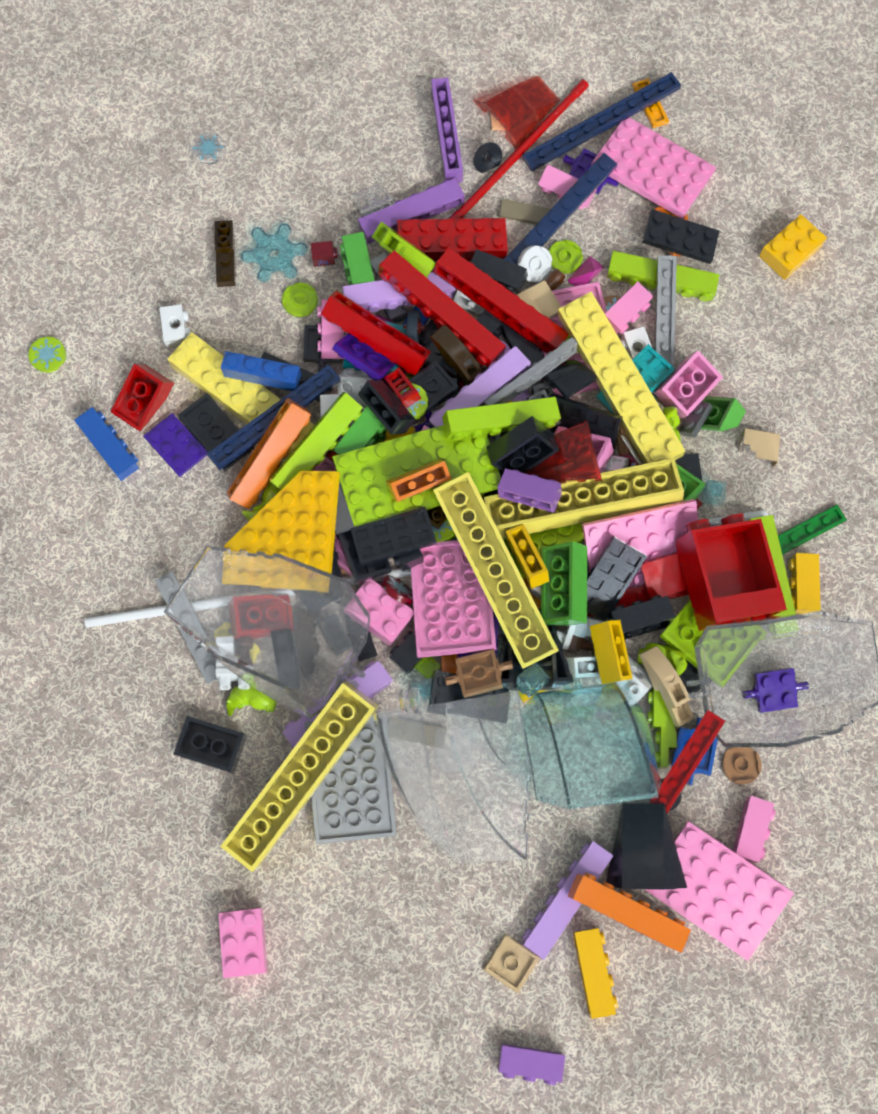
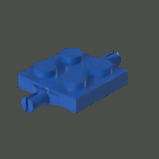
(706, 764)

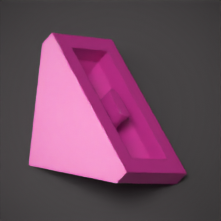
(586, 272)

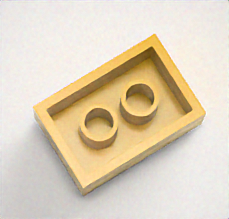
(792, 247)

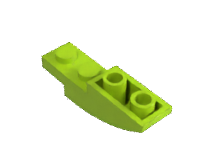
(393, 241)
(660, 719)

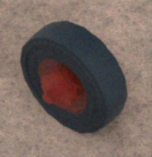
(414, 325)

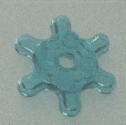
(268, 243)

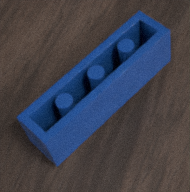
(261, 371)
(107, 444)

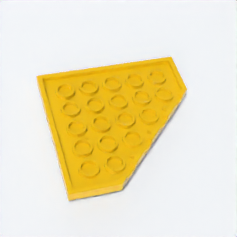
(296, 521)

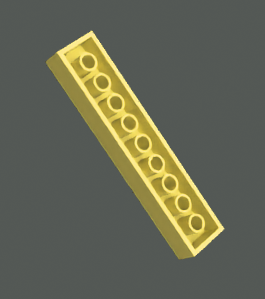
(620, 380)
(243, 399)
(580, 502)
(495, 570)
(299, 776)

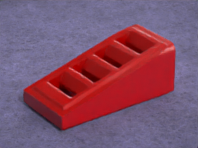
(408, 397)

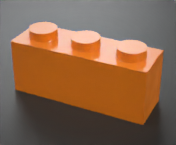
(418, 480)

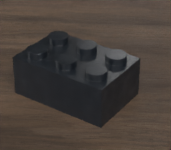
(523, 447)
(644, 616)
(210, 744)

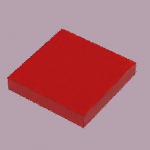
(663, 576)

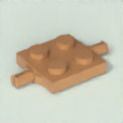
(479, 673)

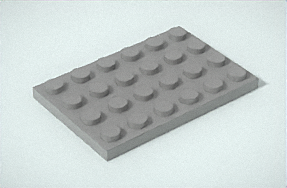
(356, 794)

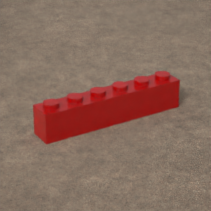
(375, 333)

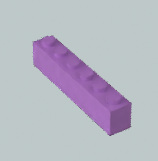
(446, 129)
(417, 206)

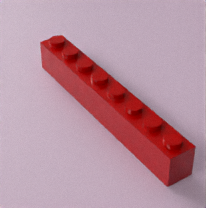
(499, 301)
(440, 308)

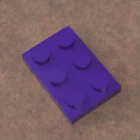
(363, 357)
(175, 445)

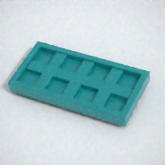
(651, 367)

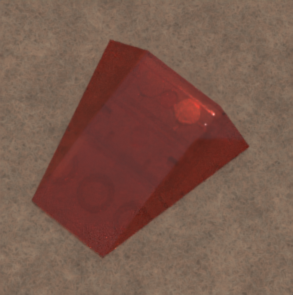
(520, 107)
(574, 459)

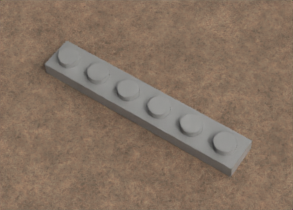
(666, 307)
(535, 373)
(206, 662)

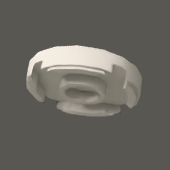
(537, 262)

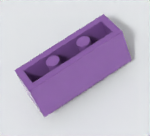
(529, 490)
(531, 1064)

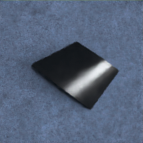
(570, 377)

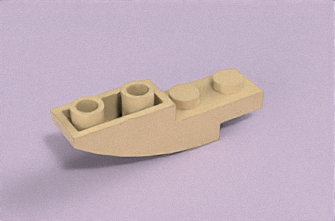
(667, 681)

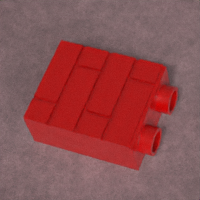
(729, 571)

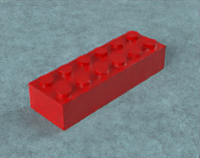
(460, 235)

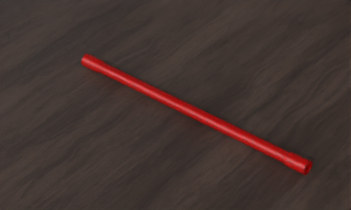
(575, 93)

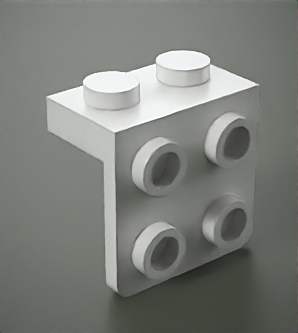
(352, 383)

